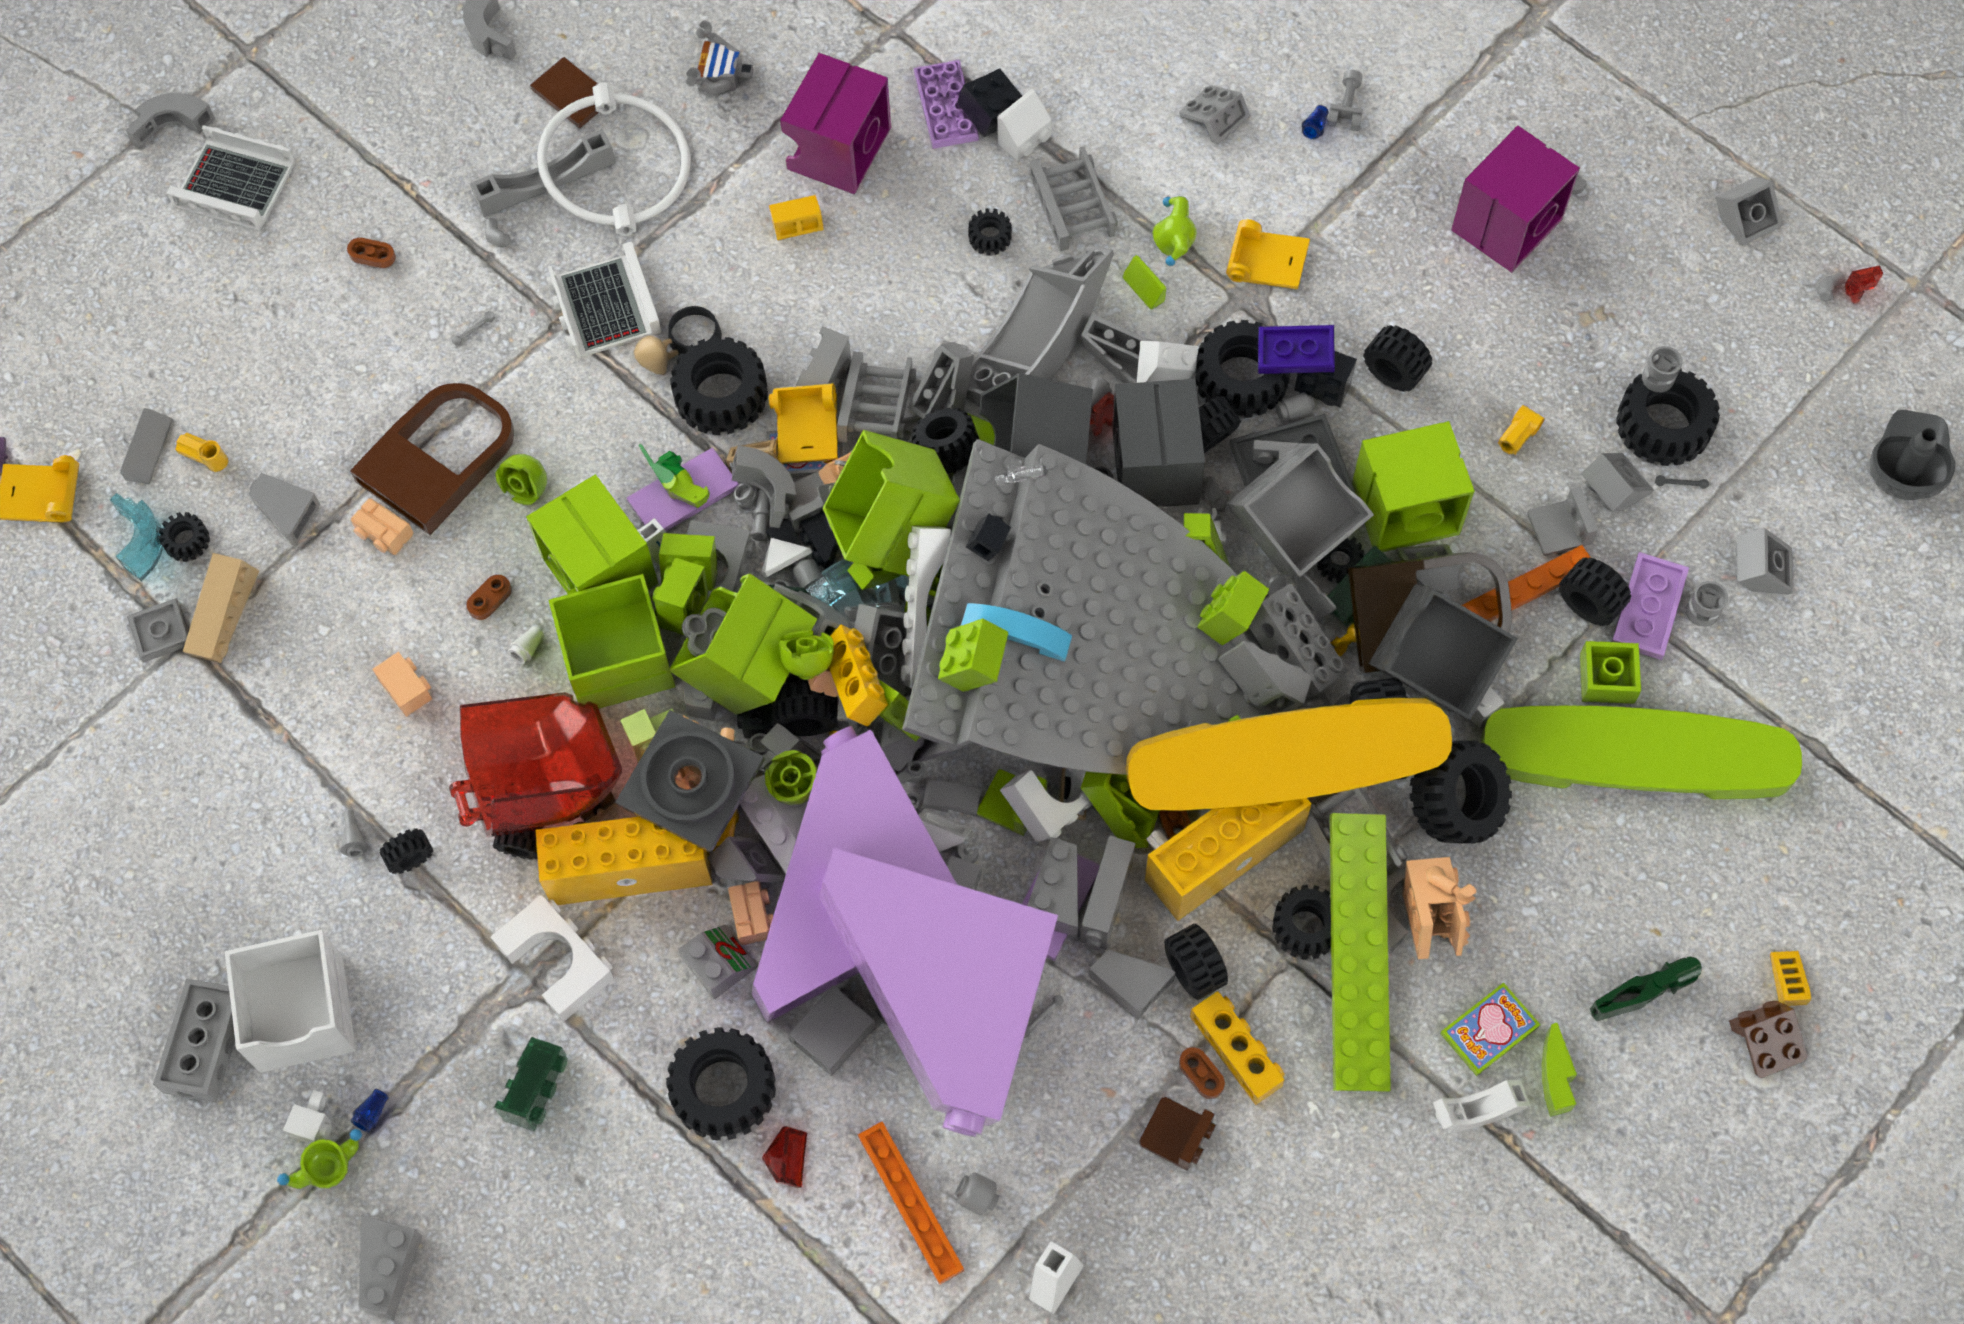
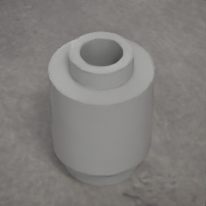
(1295, 407)
(807, 572)

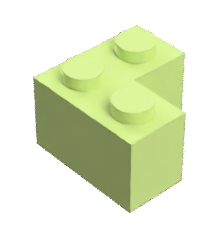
(641, 730)

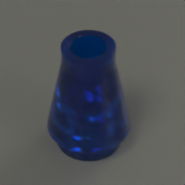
(1314, 124)
(369, 1111)

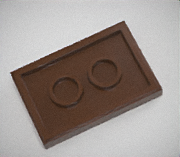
(564, 85)

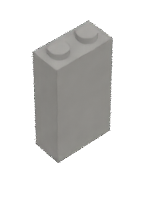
(1107, 893)

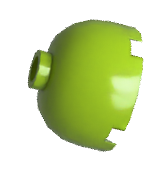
(522, 478)
(806, 653)
(791, 777)

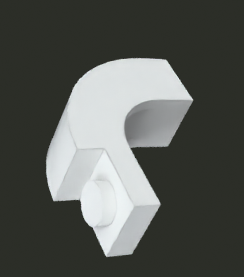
(1481, 1108)

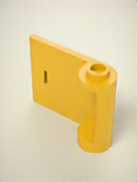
(1266, 257)
(804, 421)
(39, 491)

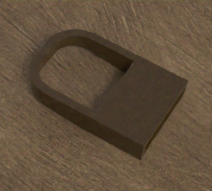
(1382, 589)

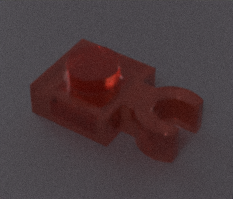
(1103, 413)

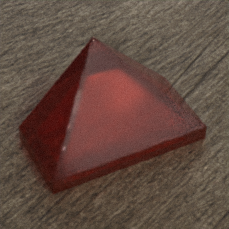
(787, 1156)

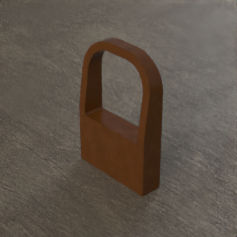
(415, 481)

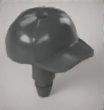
(1913, 456)

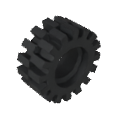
(993, 243)
(181, 524)
(1340, 571)
(517, 844)
(406, 851)

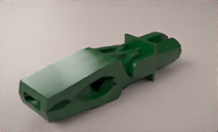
(1649, 987)

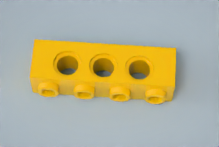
(856, 677)
(1255, 1085)

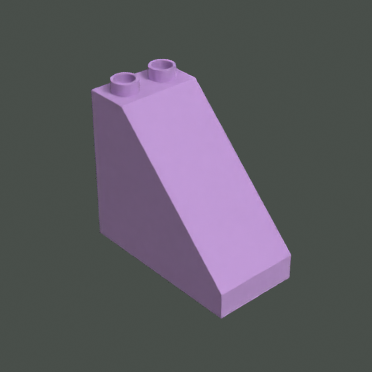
(856, 809)
(947, 975)

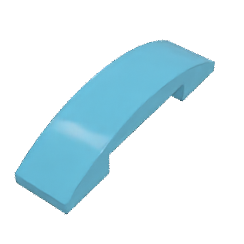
(1023, 629)

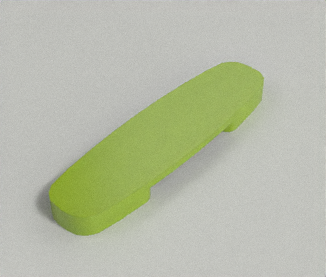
(1644, 750)

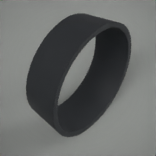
(688, 311)

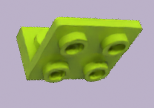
(996, 807)

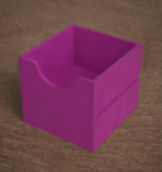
(837, 122)
(1514, 198)

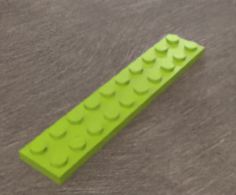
(1359, 953)

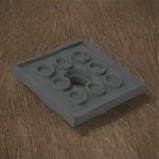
(1309, 430)
(694, 813)

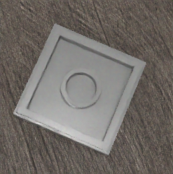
(159, 630)

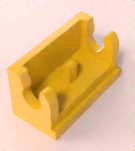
(796, 217)

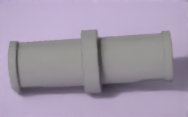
(761, 517)

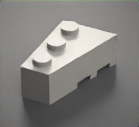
(944, 381)

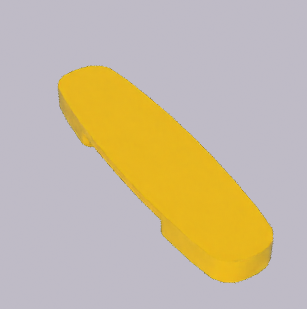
(1288, 754)

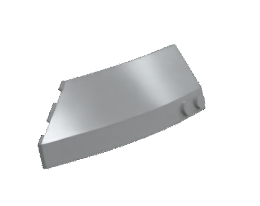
(1042, 321)

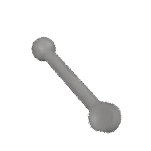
(488, 316)
(1057, 1001)

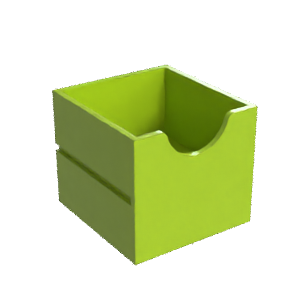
(1413, 486)
(882, 495)
(589, 539)
(612, 642)
(744, 657)

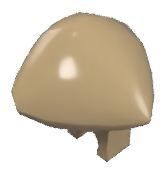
(653, 354)

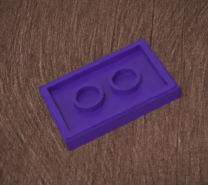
(1296, 349)

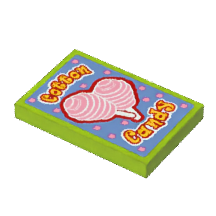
(1490, 1029)

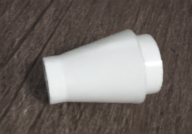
(524, 647)

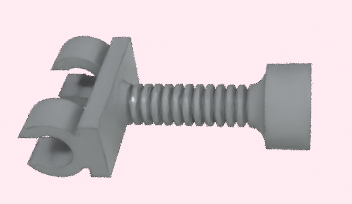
(1351, 80)

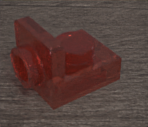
(1861, 281)

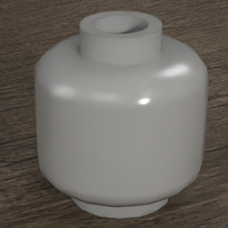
(977, 1193)

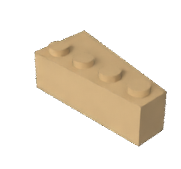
(219, 607)

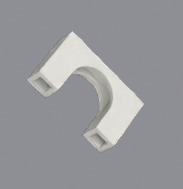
(1041, 812)
(540, 923)

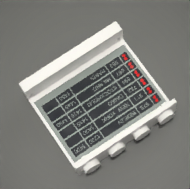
(234, 179)
(604, 304)

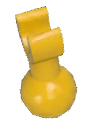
(1342, 643)

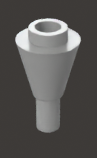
(1100, 389)
(353, 842)

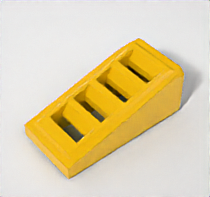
(1803, 996)

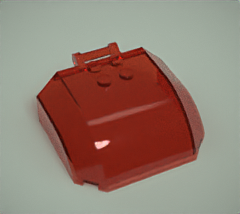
(533, 762)

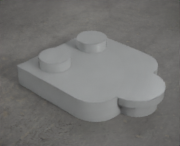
(702, 629)

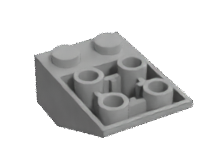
(1266, 678)
(895, 744)

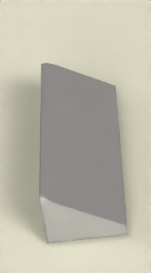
(145, 446)

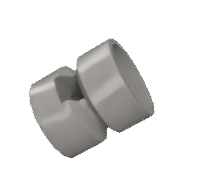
(1662, 369)
(1707, 603)

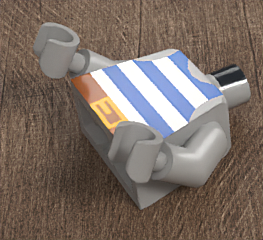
(718, 65)

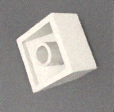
(1024, 126)
(1166, 361)

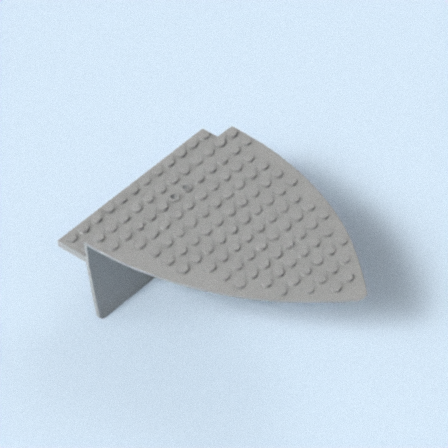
(1113, 580)

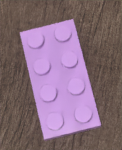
(1650, 614)

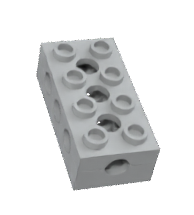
(1292, 633)
(182, 1044)

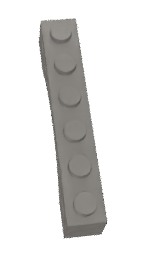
(583, 158)

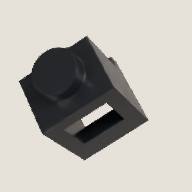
(761, 725)

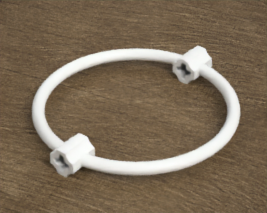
(623, 215)

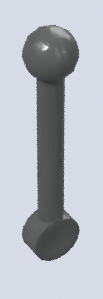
(1661, 480)

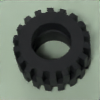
(1397, 358)
(1217, 422)
(949, 434)
(1595, 591)
(804, 710)
(1295, 939)
(1196, 961)

